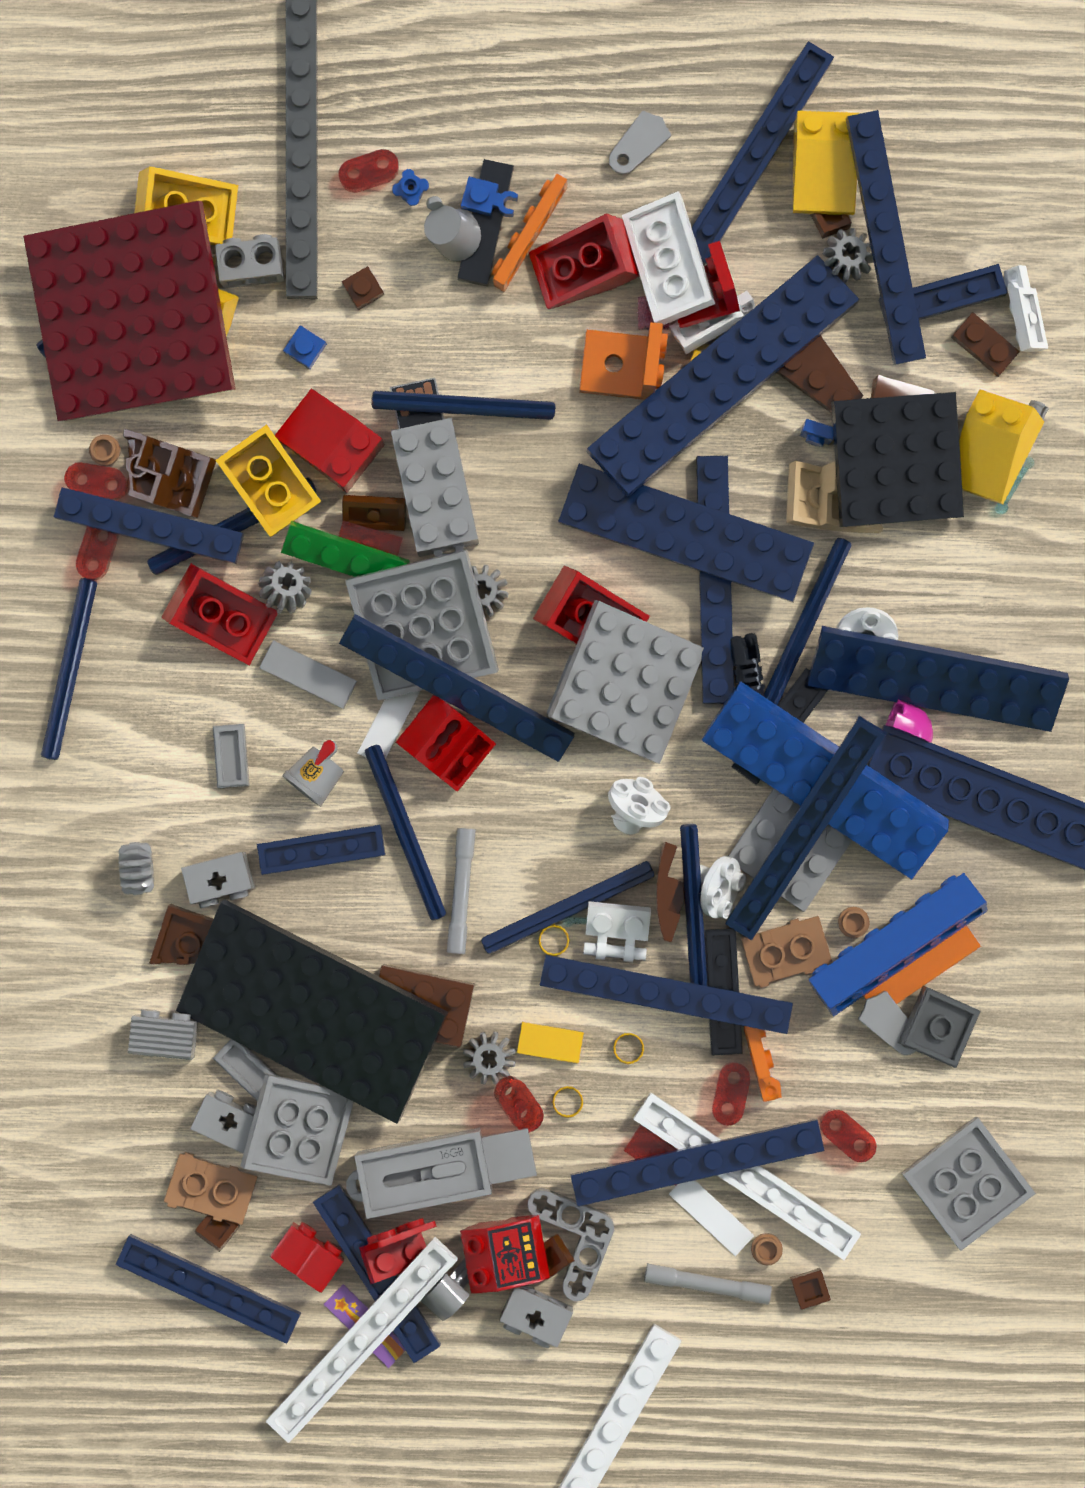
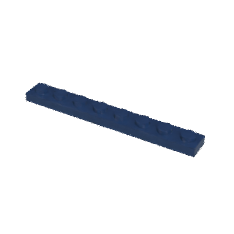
(760, 147)
(885, 237)
(715, 592)
(456, 688)
(805, 827)
(666, 994)
(697, 1162)

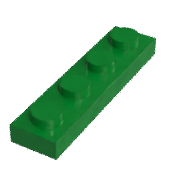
(336, 552)

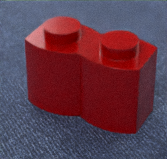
(307, 1256)

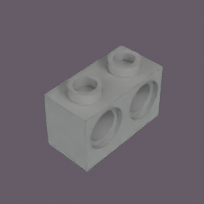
(249, 271)

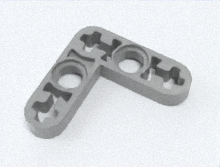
(587, 1239)

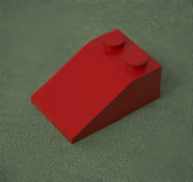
(584, 262)
(330, 440)
(570, 603)
(219, 614)

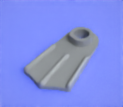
(639, 142)
(885, 1020)

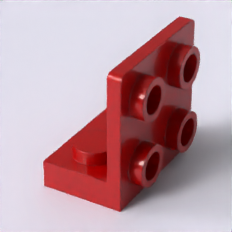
(721, 287)
(392, 1252)

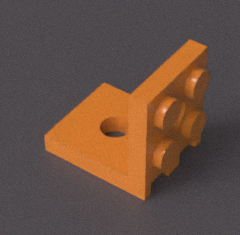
(639, 357)

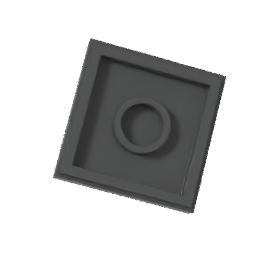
(939, 1026)

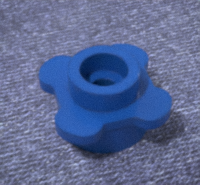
(410, 196)

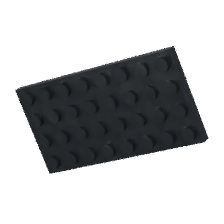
(311, 1011)

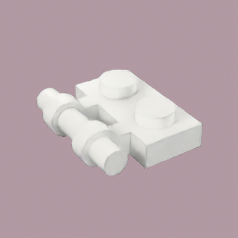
(617, 922)

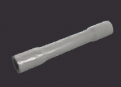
(458, 927)
(743, 1290)

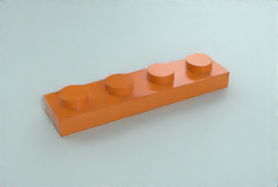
(522, 242)

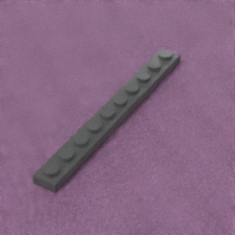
(301, 150)

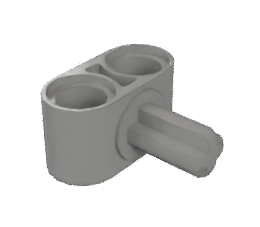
(448, 1293)

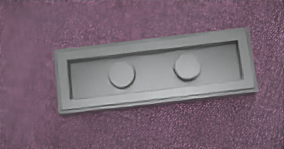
(308, 674)

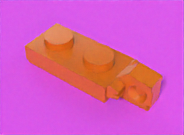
(762, 1062)

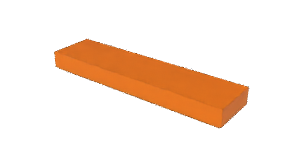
(928, 966)

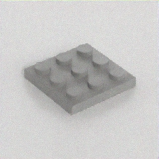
(765, 832)
(297, 1130)
(968, 1183)

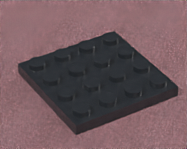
(897, 459)

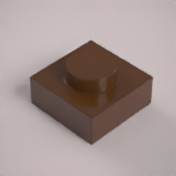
(830, 224)
(363, 288)
(216, 1232)
(557, 1255)
(810, 1288)

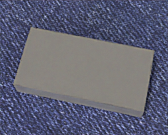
(231, 756)
(243, 1066)

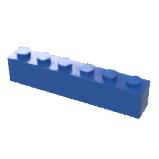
(898, 943)

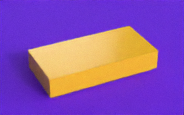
(550, 1042)

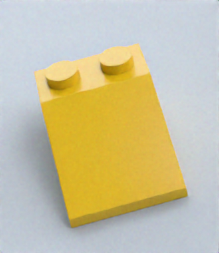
(823, 164)
(167, 188)
(996, 444)
(268, 480)

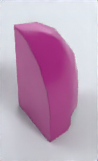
(910, 720)

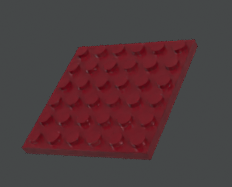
(129, 311)

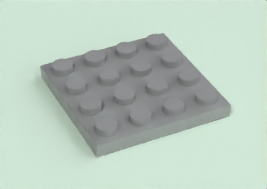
(430, 607)
(626, 682)

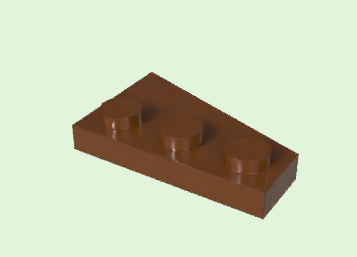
(820, 375)
(180, 936)

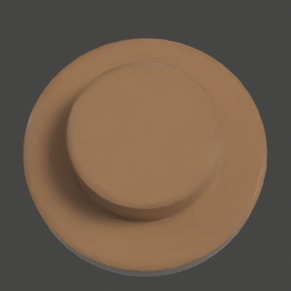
(104, 450)
(853, 922)
(766, 1249)

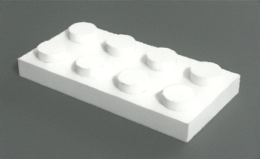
(668, 259)

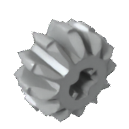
(845, 264)
(297, 586)
(491, 586)
(136, 868)
(499, 1058)

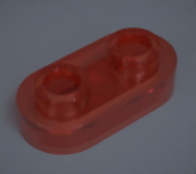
(370, 173)
(97, 480)
(97, 550)
(731, 1093)
(517, 1102)
(847, 1135)

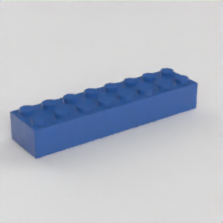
(792, 759)

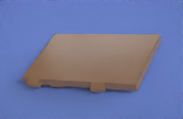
(786, 951)
(210, 1189)

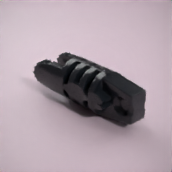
(746, 658)

